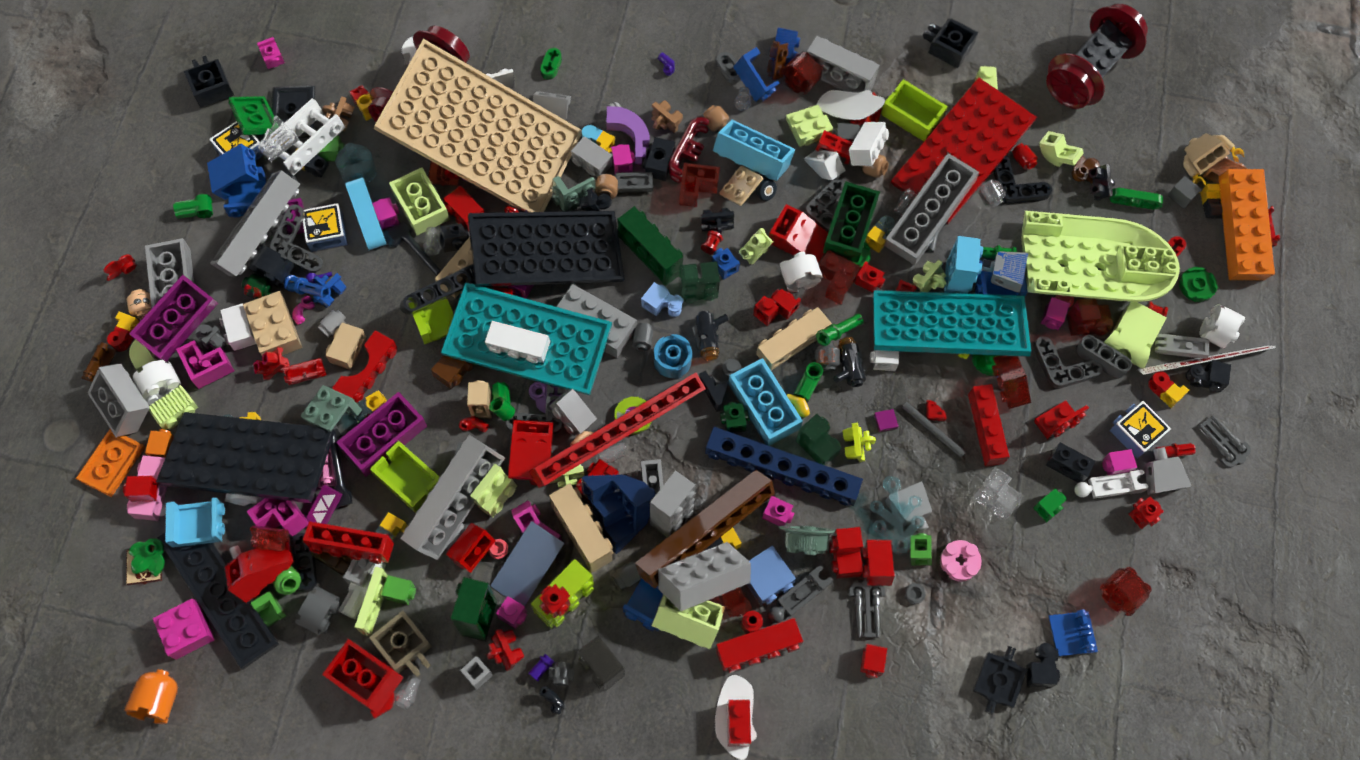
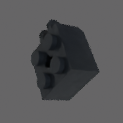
(951, 41)
(208, 82)

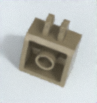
(401, 656)

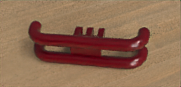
(687, 147)

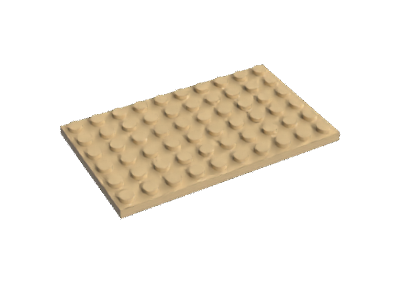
(478, 129)

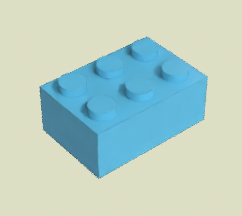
(963, 265)

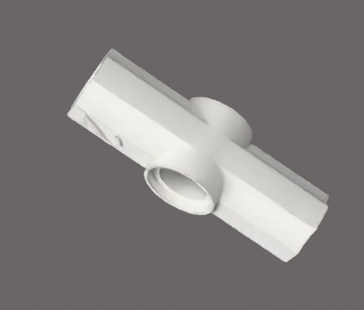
(353, 602)

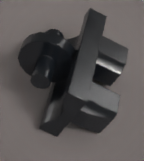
(1102, 182)
(593, 202)
(717, 221)

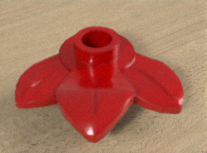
(124, 264)

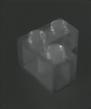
(998, 494)

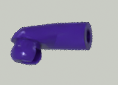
(669, 64)

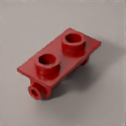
(304, 371)

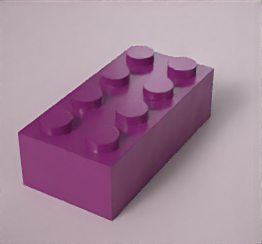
(173, 318)
(378, 432)

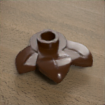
(1081, 169)

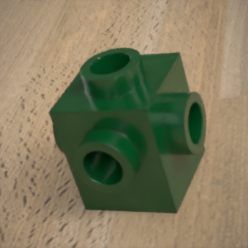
(734, 417)

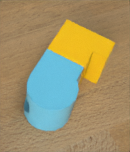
(599, 137)

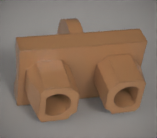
(342, 108)
(663, 118)

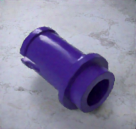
(541, 667)

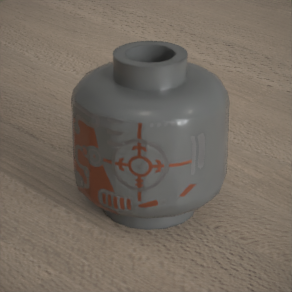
(828, 357)

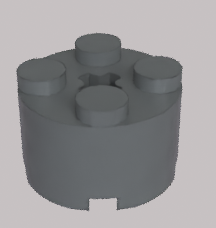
(318, 610)

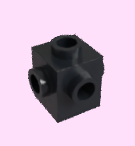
(452, 237)

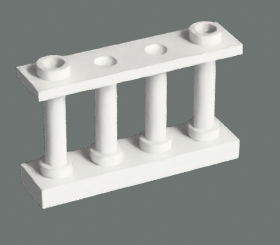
(319, 139)

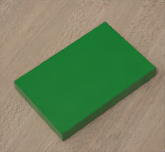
(252, 114)

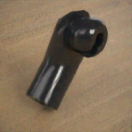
(553, 698)

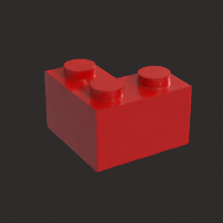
(846, 550)

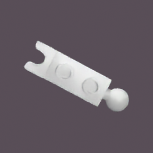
(1112, 485)

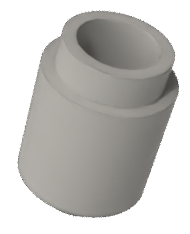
(331, 323)

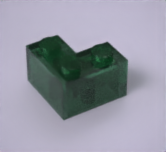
(817, 442)

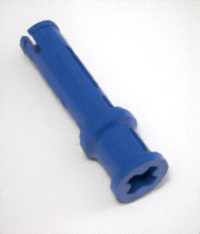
(302, 286)

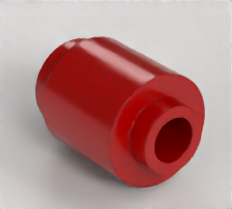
(1025, 156)
(746, 626)

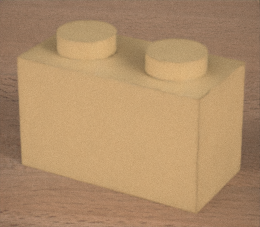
(345, 346)
(479, 399)

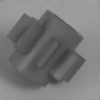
(561, 674)

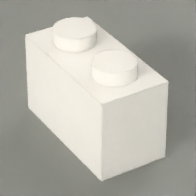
(237, 327)

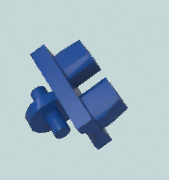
(334, 284)

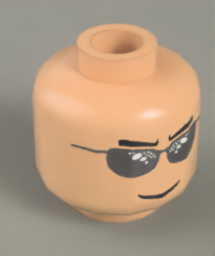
(139, 303)

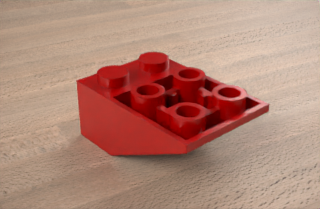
(798, 233)
(529, 447)
(255, 570)

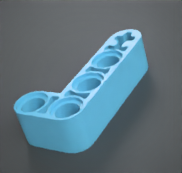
(365, 213)

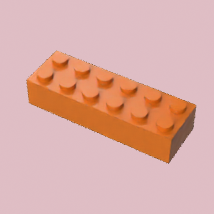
(1246, 224)

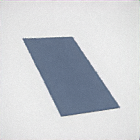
(527, 564)

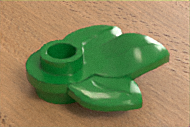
(145, 559)

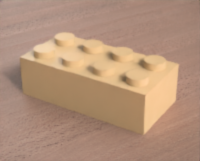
(581, 528)

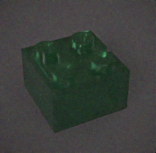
(697, 288)

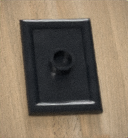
(289, 100)

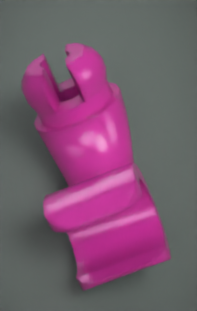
(297, 313)

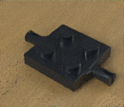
(1000, 680)

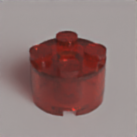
(802, 73)
(1125, 591)

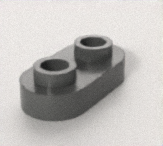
(727, 69)

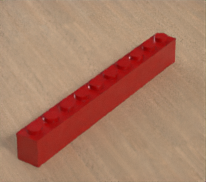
(616, 430)

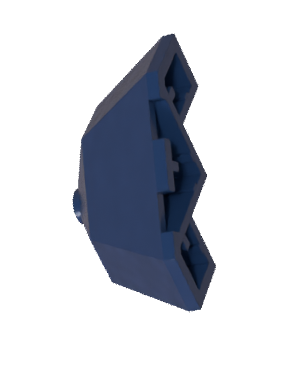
(619, 506)

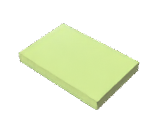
(371, 603)

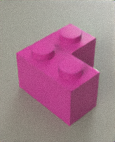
(204, 367)
(278, 512)

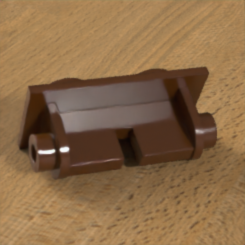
(775, 66)
(102, 357)

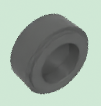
(914, 593)

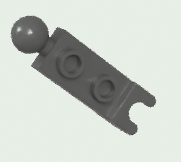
(799, 595)

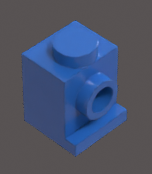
(727, 267)

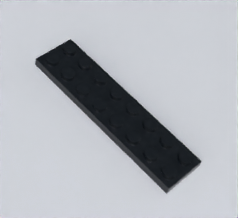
(233, 619)

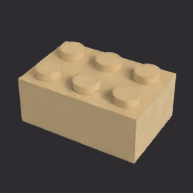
(272, 324)

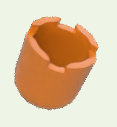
(152, 697)

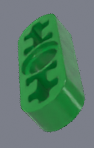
(1137, 198)

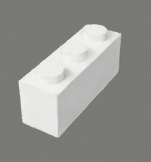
(868, 143)
(517, 342)

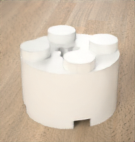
(801, 272)
(1221, 326)
(156, 380)

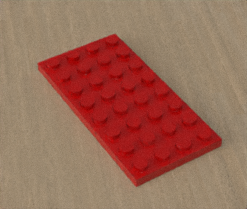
(975, 131)

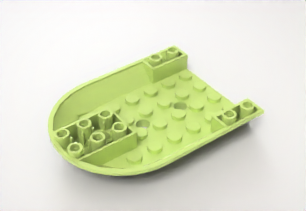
(1133, 258)

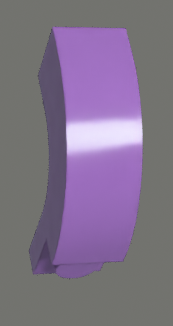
(627, 121)

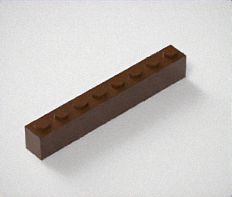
(707, 525)

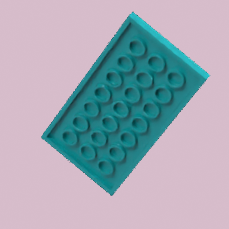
(951, 323)
(574, 345)

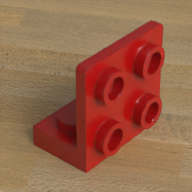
(1059, 418)

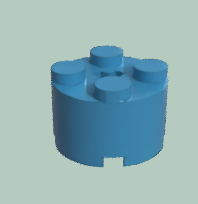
(664, 361)

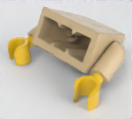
(1206, 152)

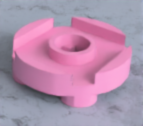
(953, 568)

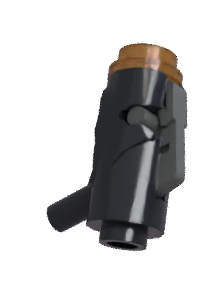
(706, 335)
(852, 363)

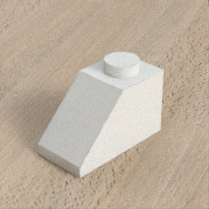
(825, 164)

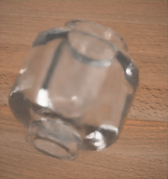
(992, 193)

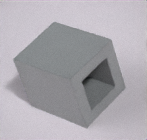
(476, 672)

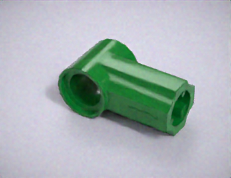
(199, 207)
(808, 383)
(501, 401)

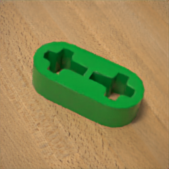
(555, 64)

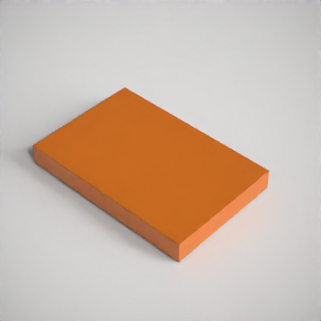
(110, 463)

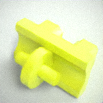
(857, 451)

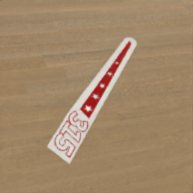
(1200, 360)

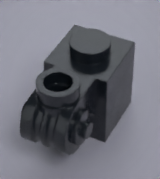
(1215, 376)
(1044, 672)

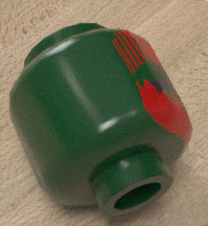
(256, 286)

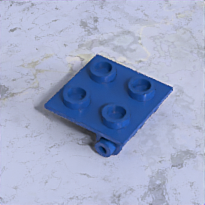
(1073, 633)

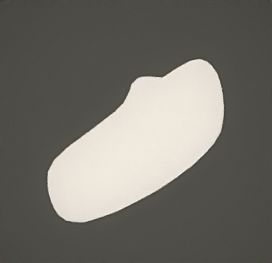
(850, 104)
(733, 689)

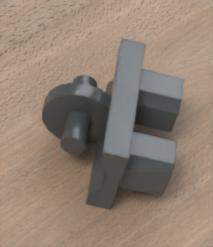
(210, 337)

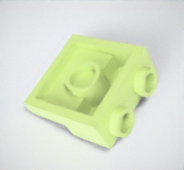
(808, 125)
(493, 491)

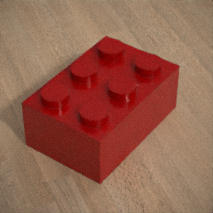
(363, 676)

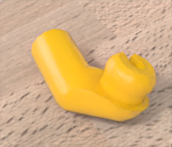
(800, 405)

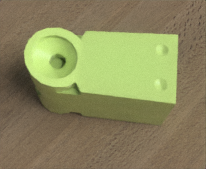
(1136, 333)

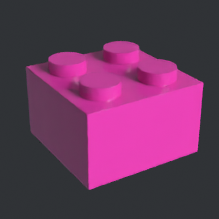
(183, 629)

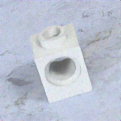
(884, 360)

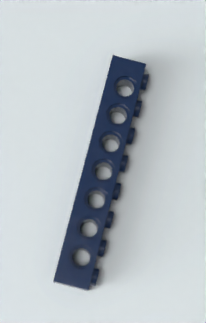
(794, 464)

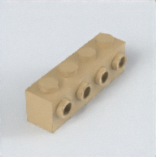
(459, 261)
(792, 339)

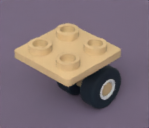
(744, 183)

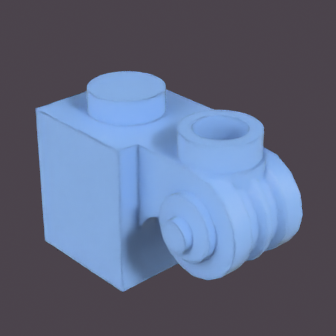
(659, 297)

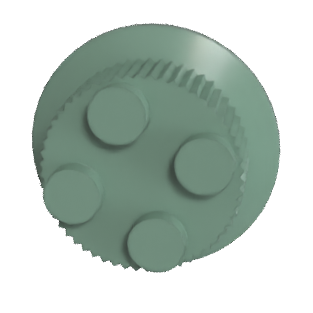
(807, 539)

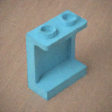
(194, 523)

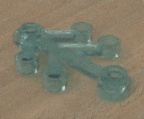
(897, 518)

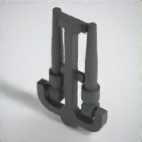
(1238, 458)
(875, 602)

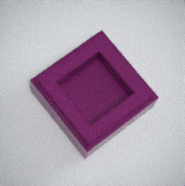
(886, 420)

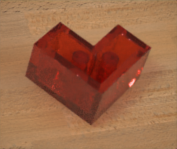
(697, 179)
(841, 274)
(1089, 318)
(1011, 380)

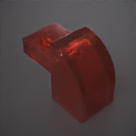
(735, 603)

